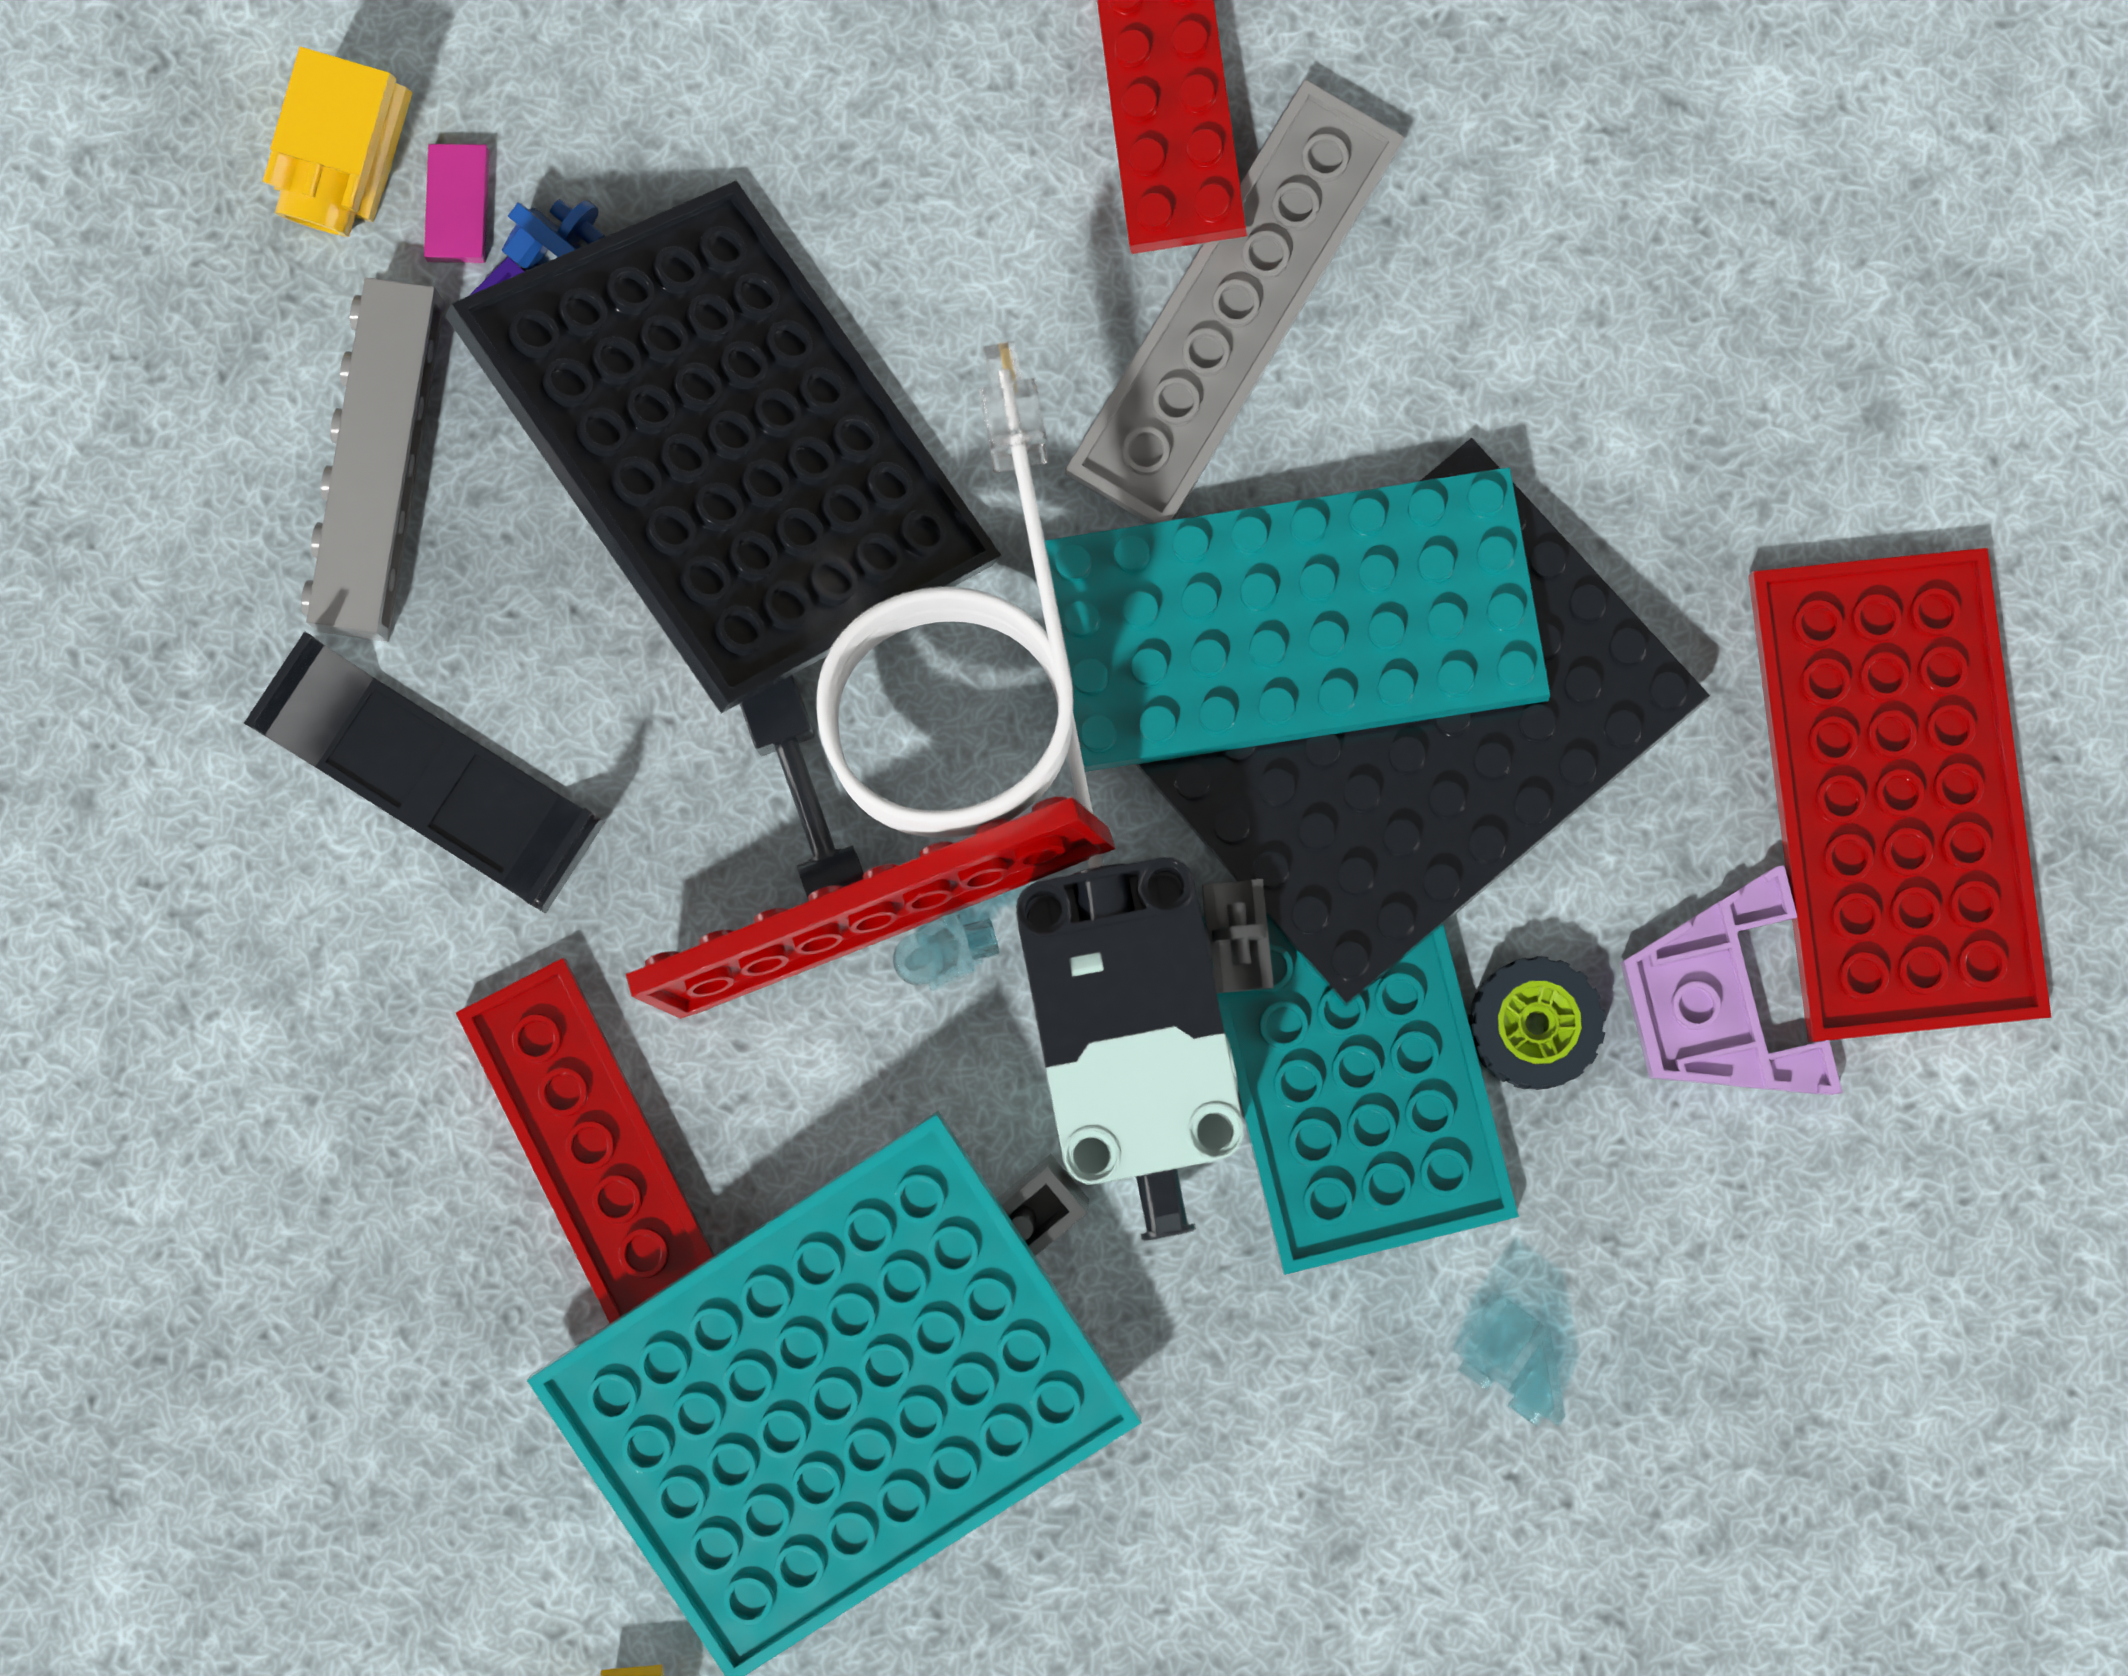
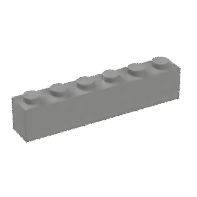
(374, 459)

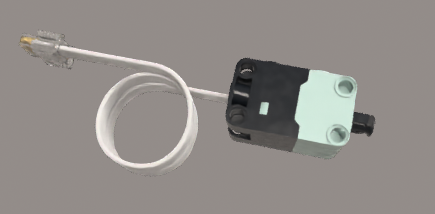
(1111, 950)

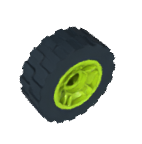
(1570, 1032)

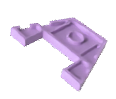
(1699, 1006)

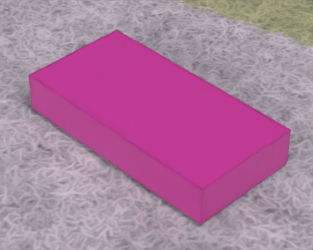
(456, 203)

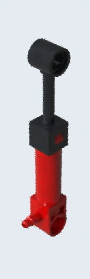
(778, 724)

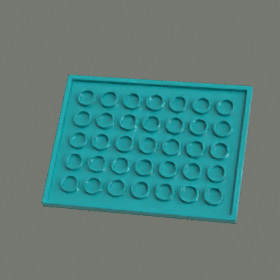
(835, 1398)

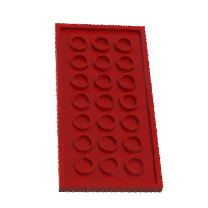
(1898, 795)

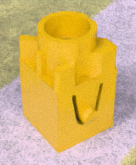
(335, 141)

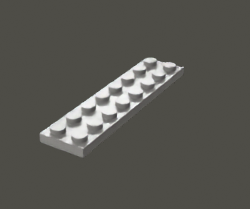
(1235, 307)

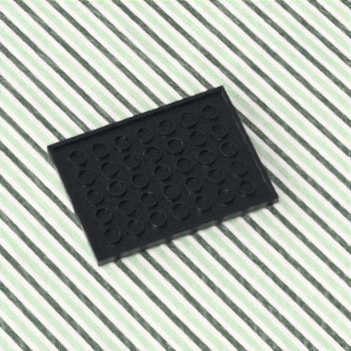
(721, 439)
(1404, 824)

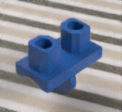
(538, 234)

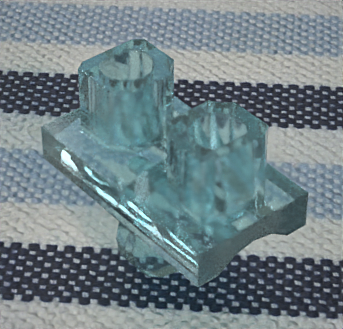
(944, 951)

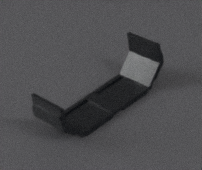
(424, 772)

